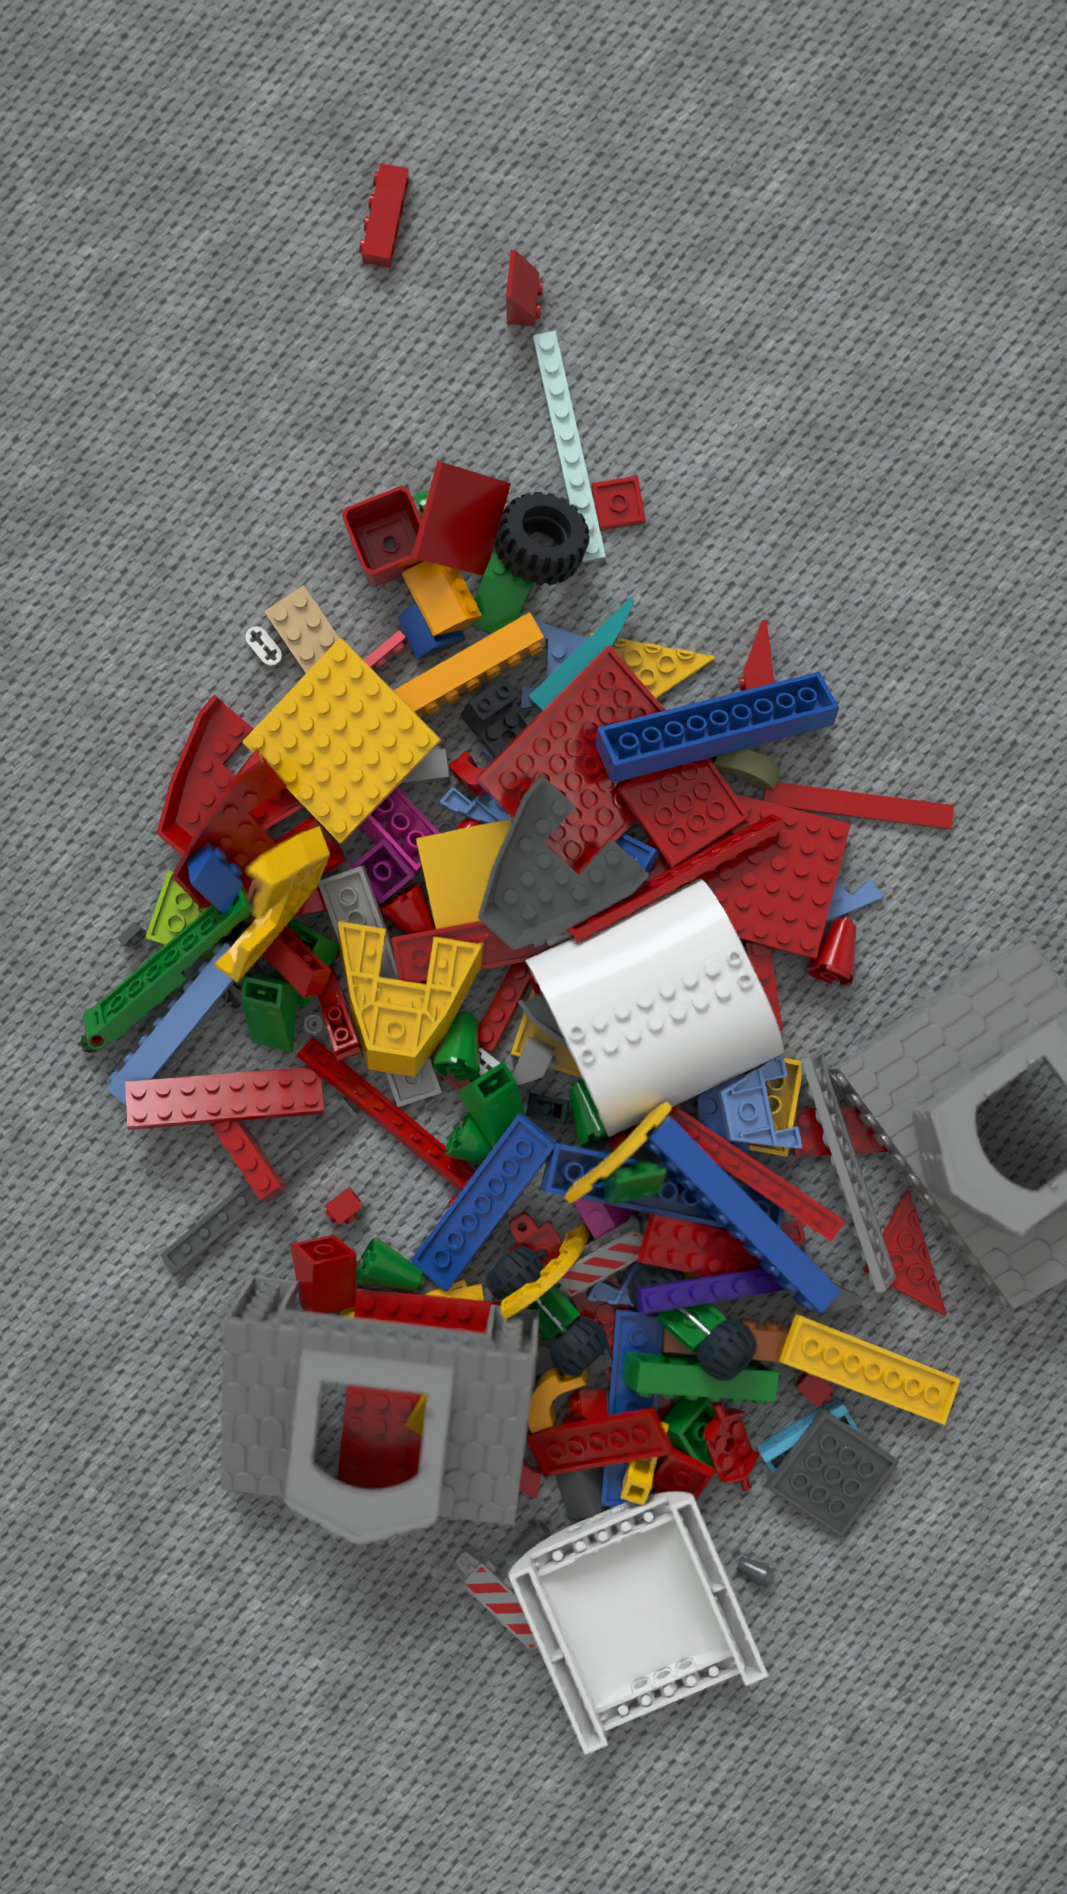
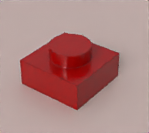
(794, 1231)

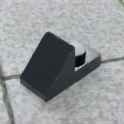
(548, 1108)

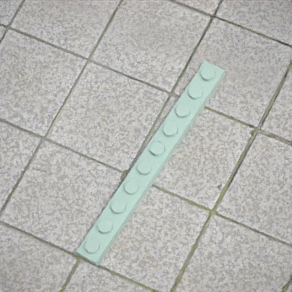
(567, 438)

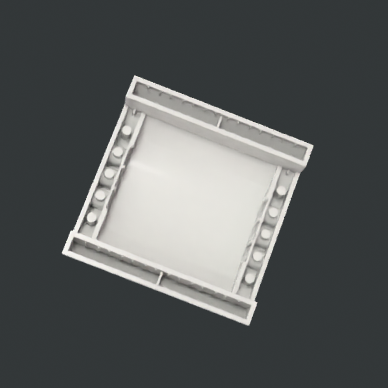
(658, 1005)
(633, 1613)

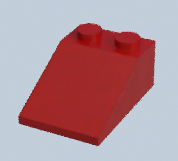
(522, 291)

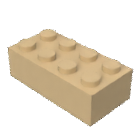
(302, 627)

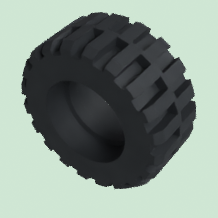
(548, 516)

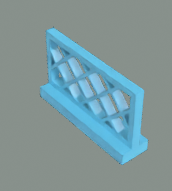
(786, 1438)

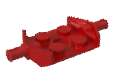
(737, 1458)

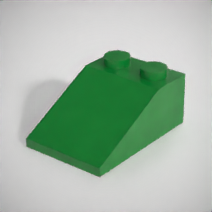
(500, 597)
(687, 1428)

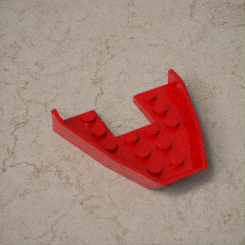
(203, 777)
(239, 833)

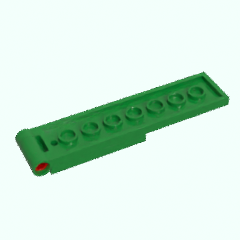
(160, 974)

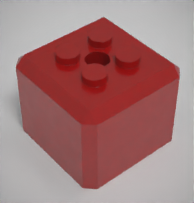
(375, 521)

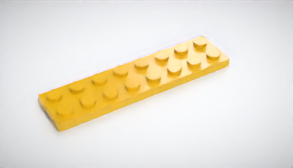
(869, 1369)

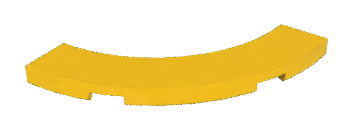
(621, 1154)
(570, 1250)

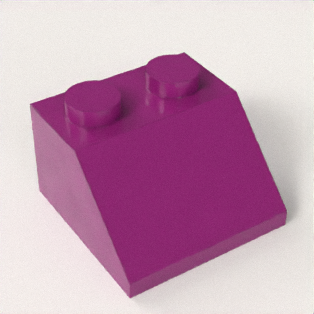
(385, 870)

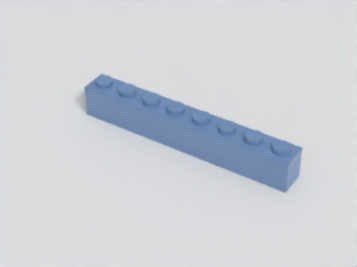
(174, 1028)

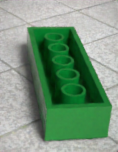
(684, 1376)

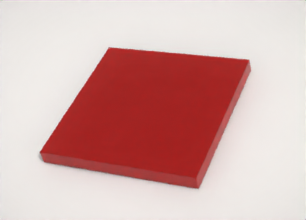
(460, 519)
(683, 808)

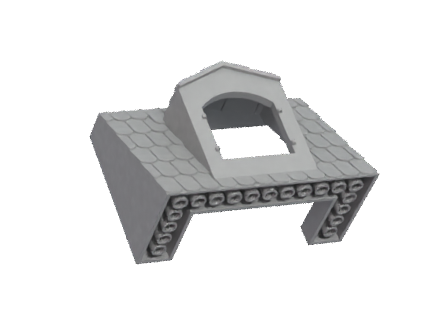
(920, 1097)
(472, 1421)

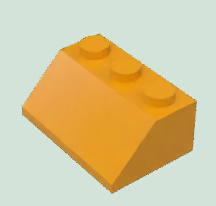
(441, 597)

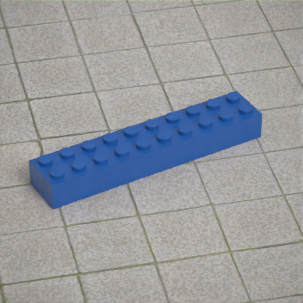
(715, 726)
(571, 1163)
(741, 1215)

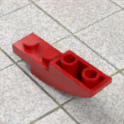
(337, 1014)

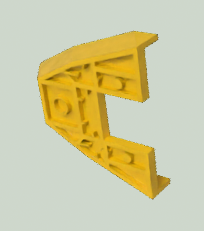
(288, 880)
(400, 1019)

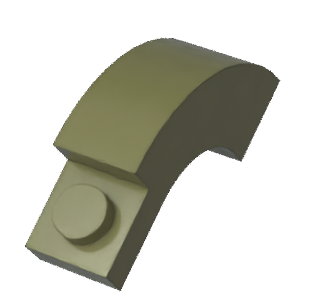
(749, 766)

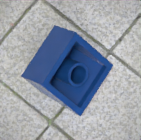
(420, 636)
(215, 876)

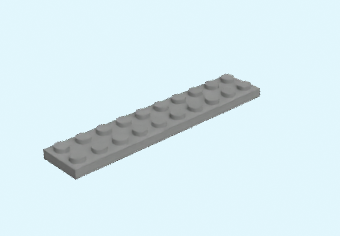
(352, 899)
(847, 1165)

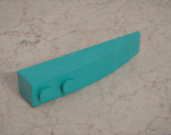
(570, 668)

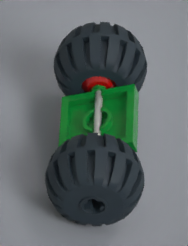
(723, 1343)
(577, 1344)

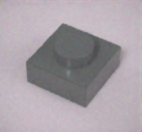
(131, 935)

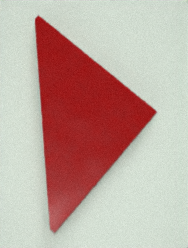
(911, 1257)

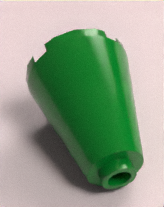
(459, 1049)
(585, 1115)
(468, 1142)
(388, 1268)

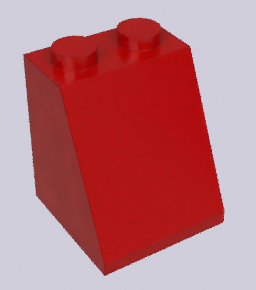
(325, 1274)

